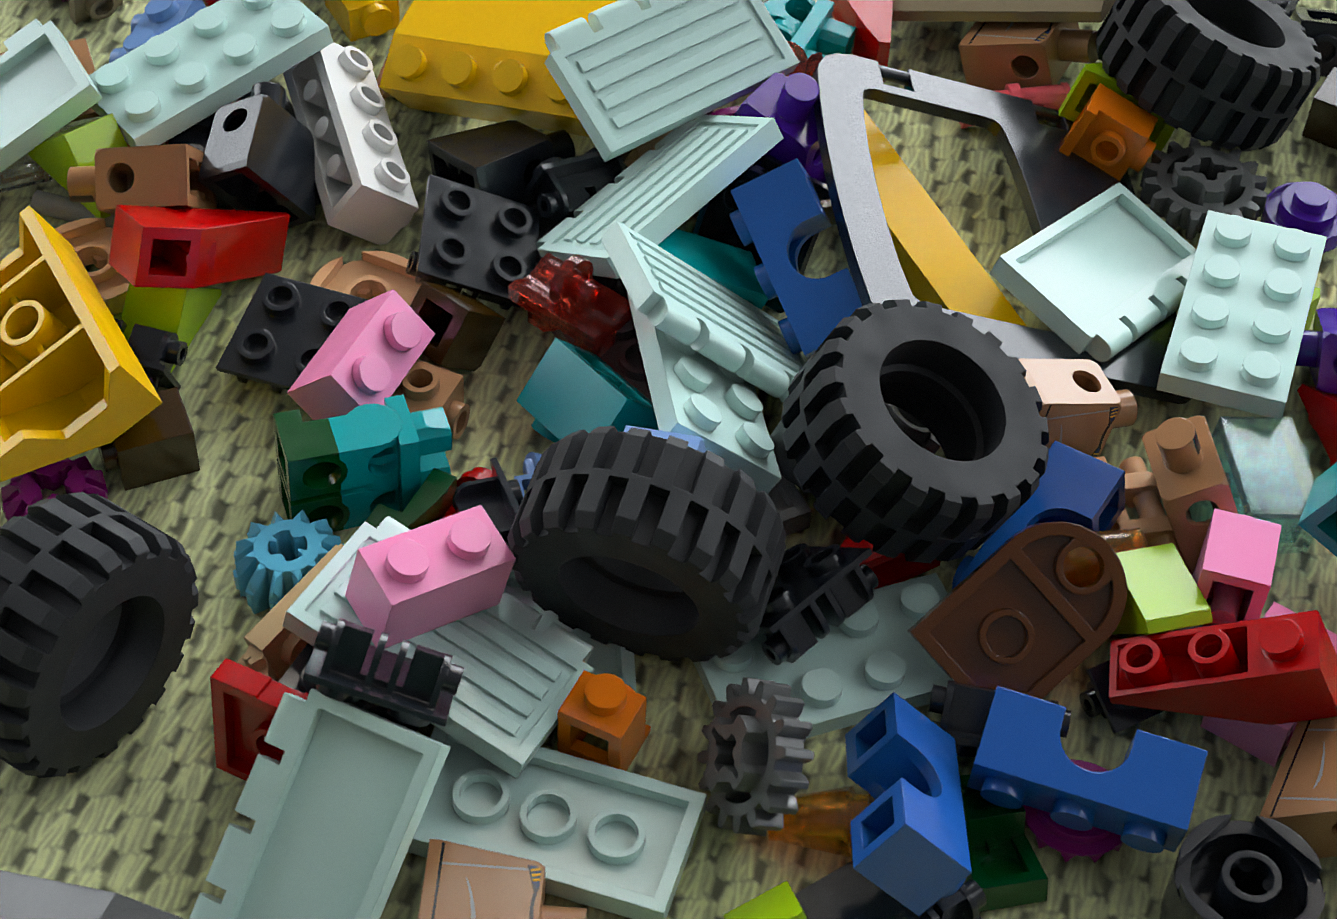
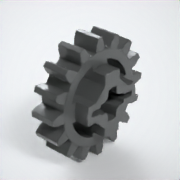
(1200, 179)
(755, 756)

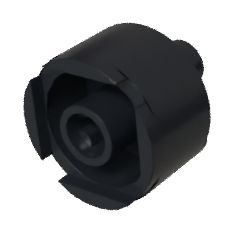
(1244, 873)

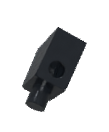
(261, 156)
(496, 156)

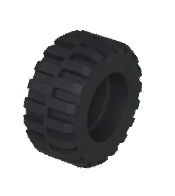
(1212, 66)
(878, 477)
(647, 544)
(86, 629)

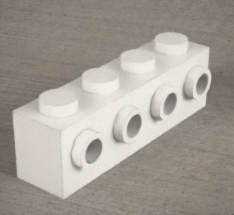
(354, 144)

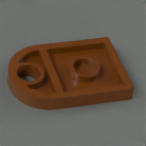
(1021, 618)

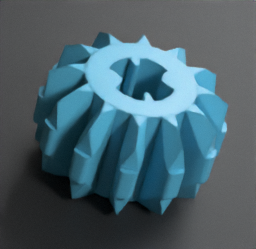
(279, 557)

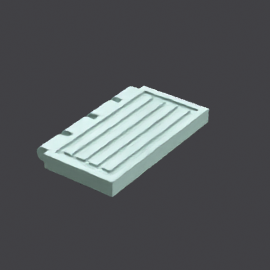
(662, 64)
(39, 89)
(664, 186)
(1100, 273)
(703, 313)
(510, 672)
(325, 817)

